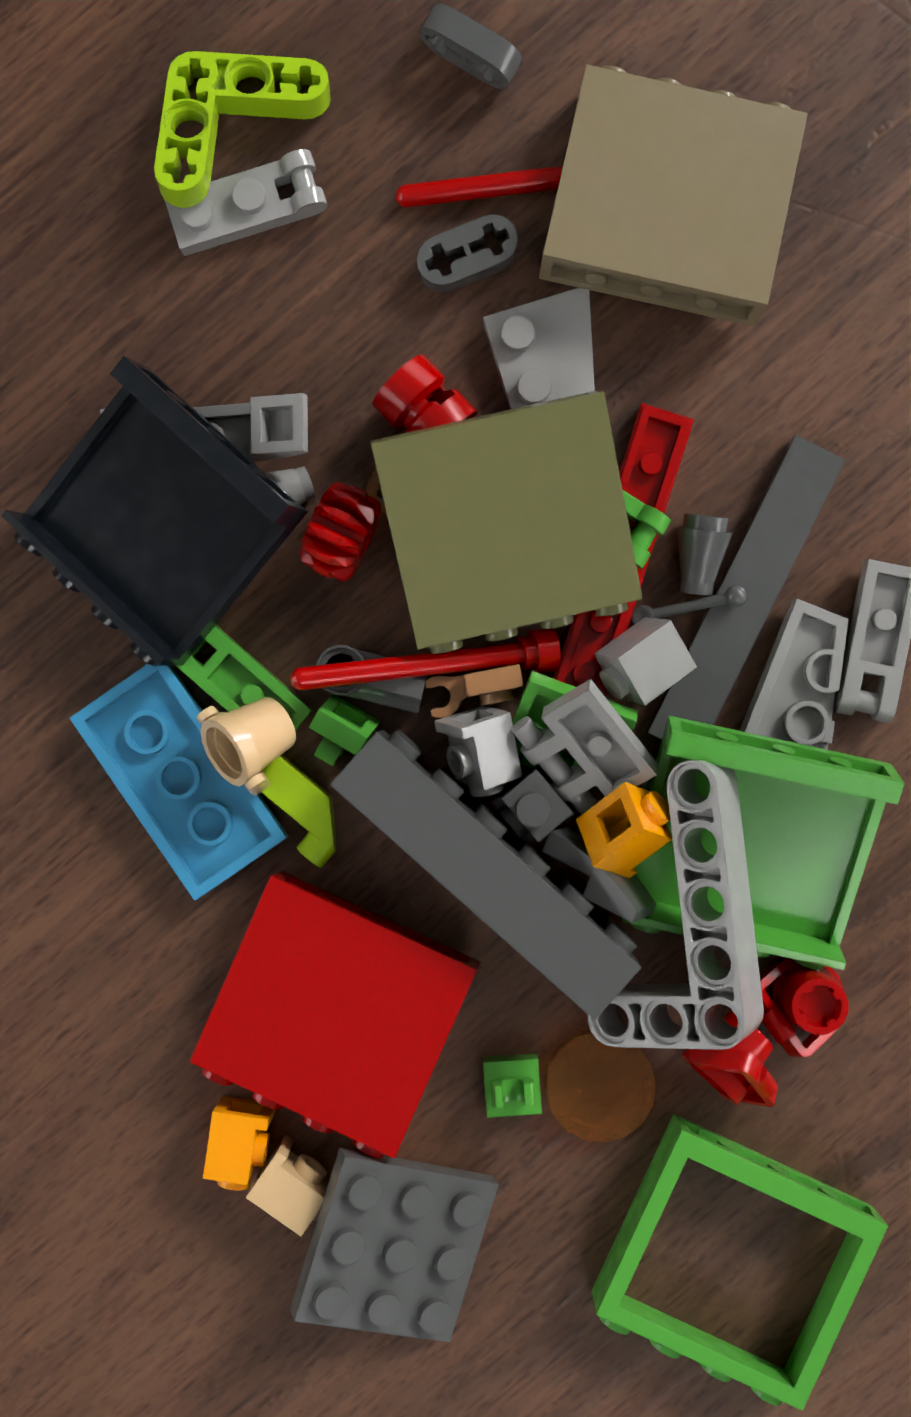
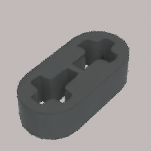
(470, 46)
(462, 241)

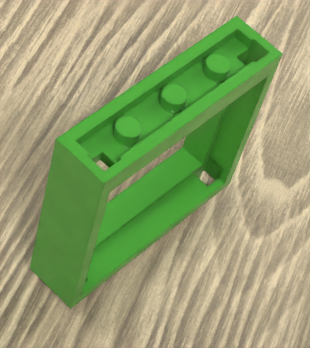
(719, 1358)

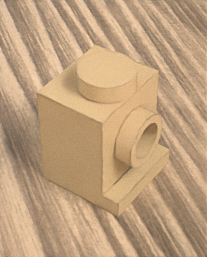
(290, 1187)

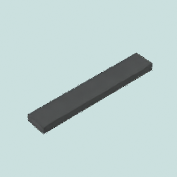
(761, 569)

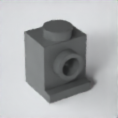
(532, 807)

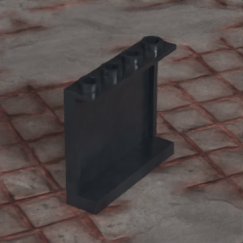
(157, 519)

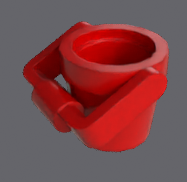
(803, 1000)
(739, 1070)

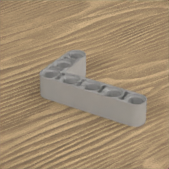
(703, 929)

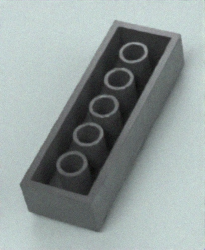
(488, 873)

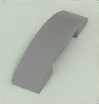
(265, 427)

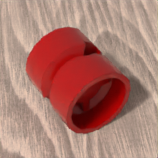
(418, 400)

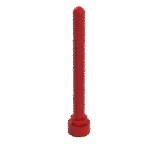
(479, 187)
(536, 651)

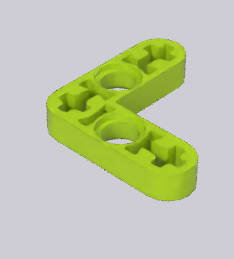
(218, 95)

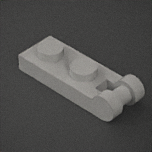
(249, 204)
(877, 641)

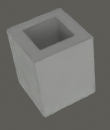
(644, 661)

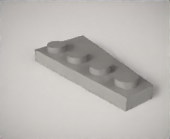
(543, 348)
(800, 678)

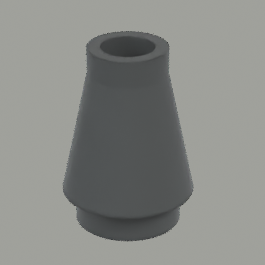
(701, 551)

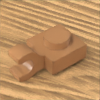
(490, 685)

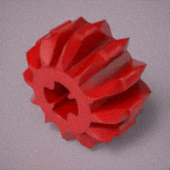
(340, 531)

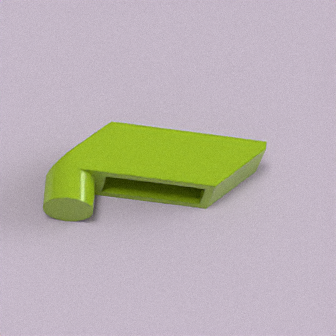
(306, 804)

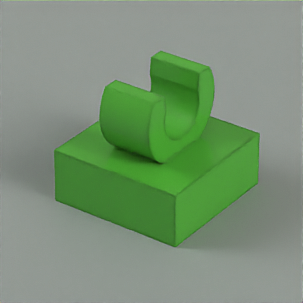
(342, 727)
(512, 1085)

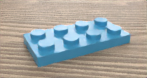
(156, 758)

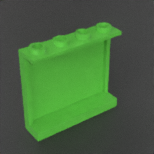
(804, 831)

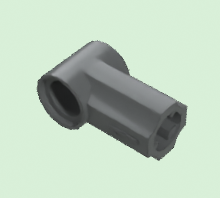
(395, 693)

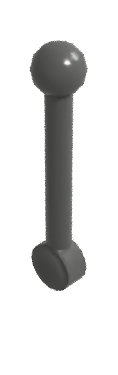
(734, 596)

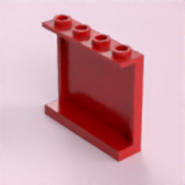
(334, 1014)

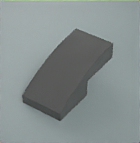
(609, 890)

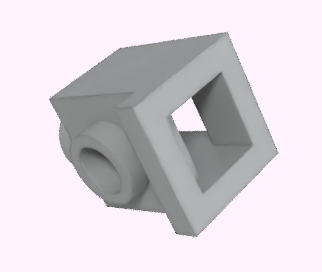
(481, 749)

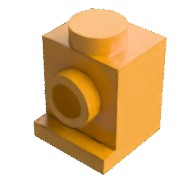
(625, 829)
(237, 1142)

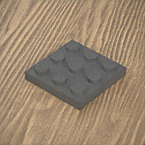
(393, 1246)

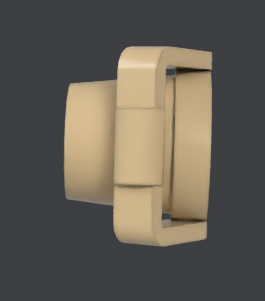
(246, 741)

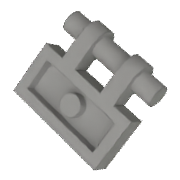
(594, 737)

